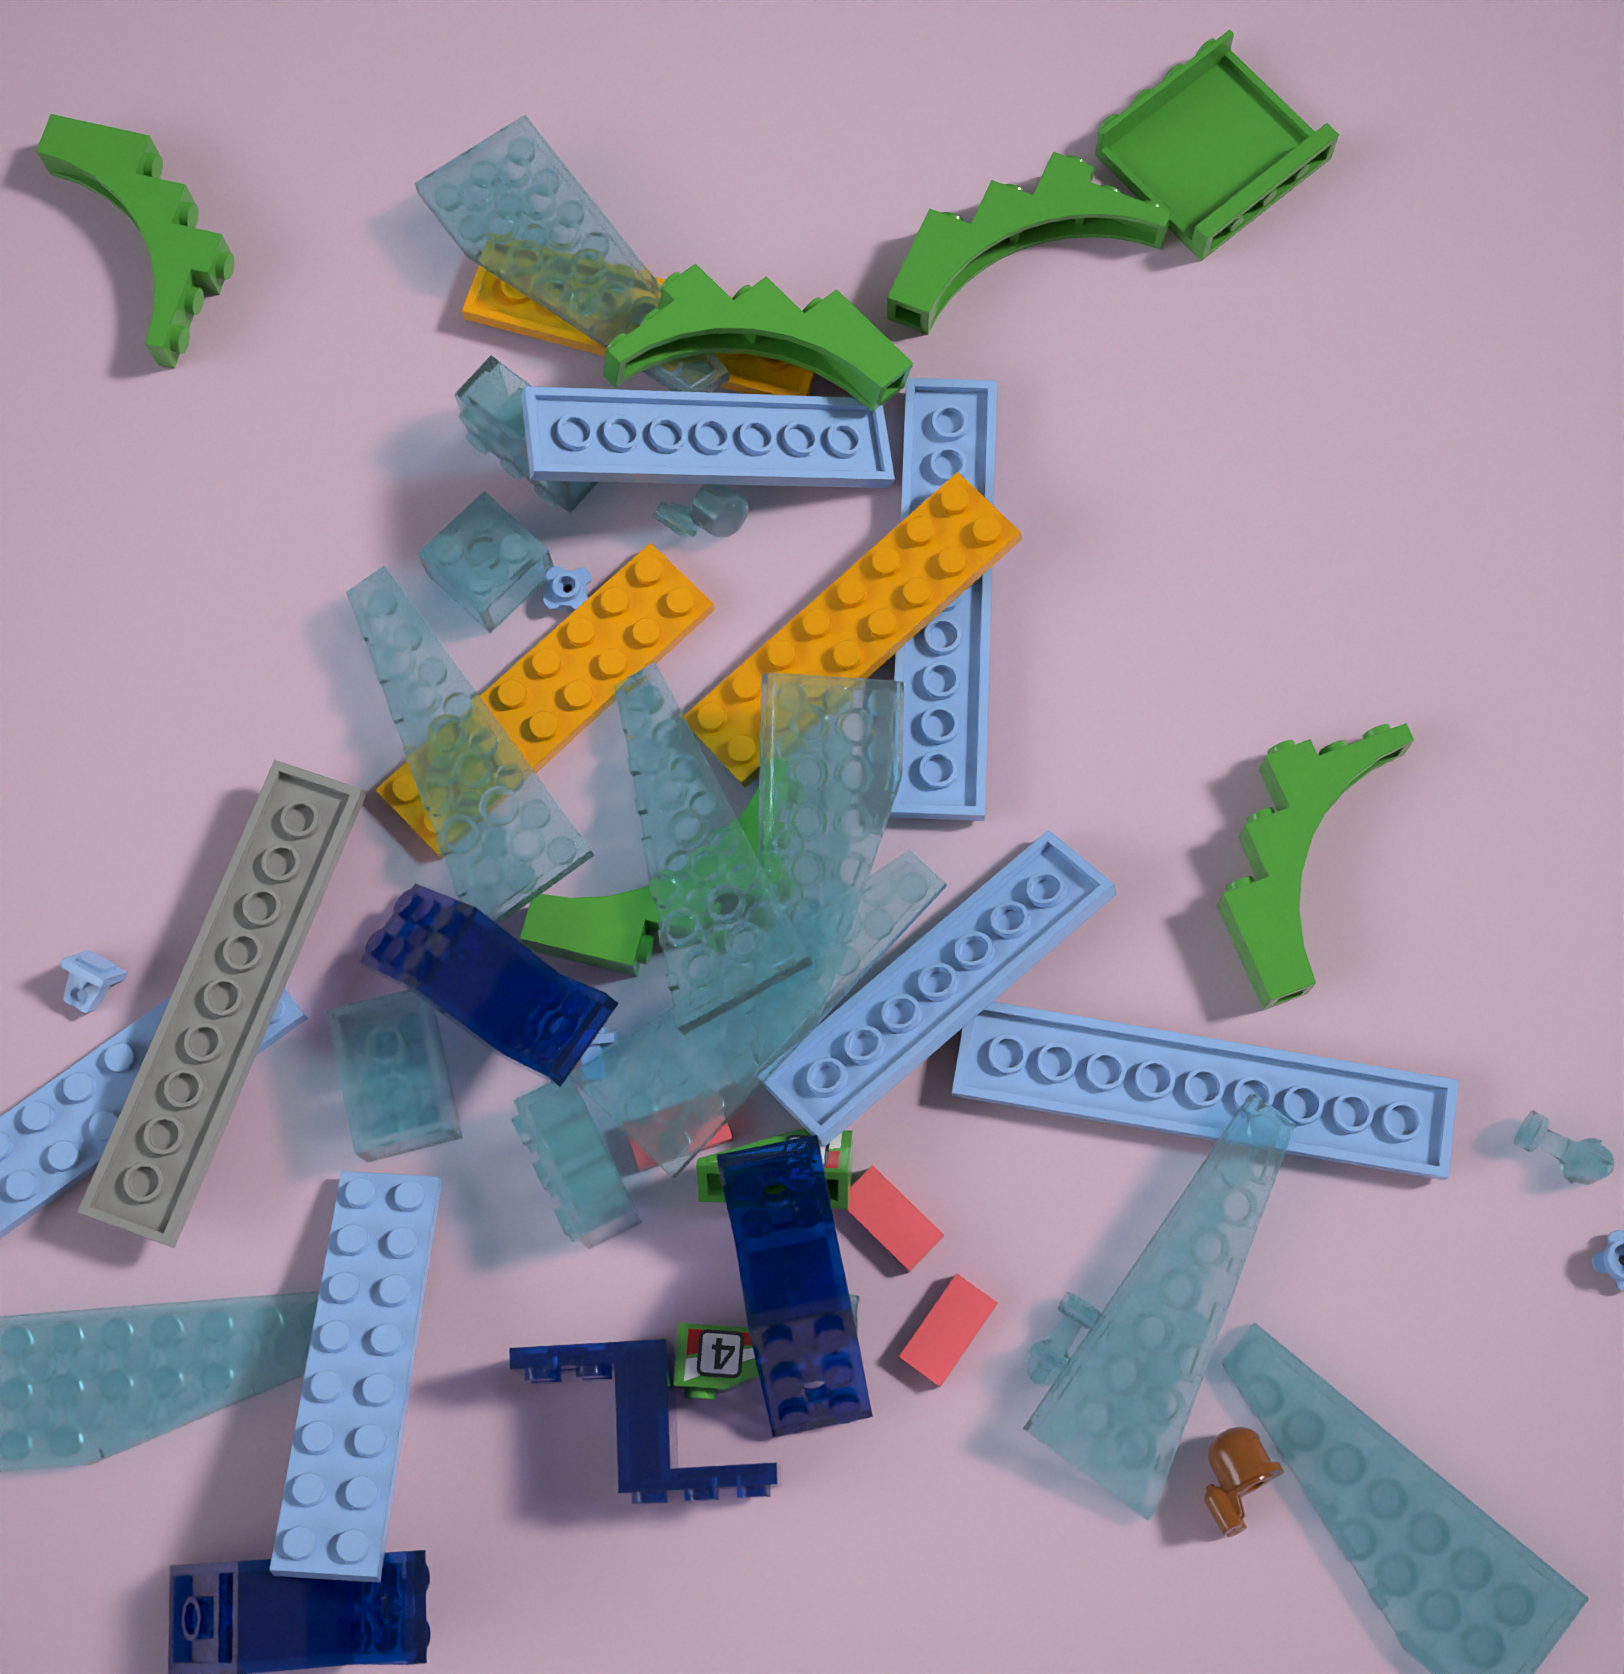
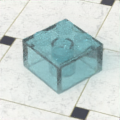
(486, 561)

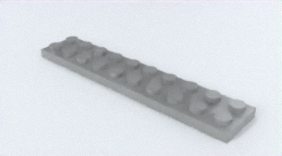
(222, 1004)

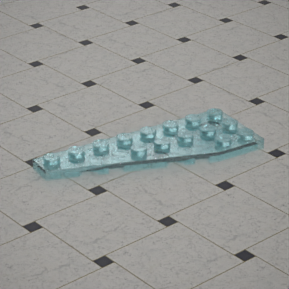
(540, 232)
(825, 782)
(122, 1375)
(1431, 1559)

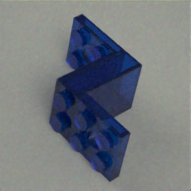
(488, 983)
(794, 1286)
(644, 1419)
(251, 1622)

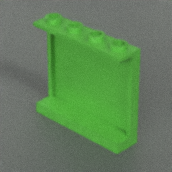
(1212, 146)

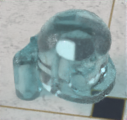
(713, 509)

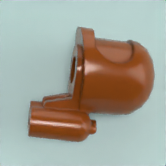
(1240, 1469)

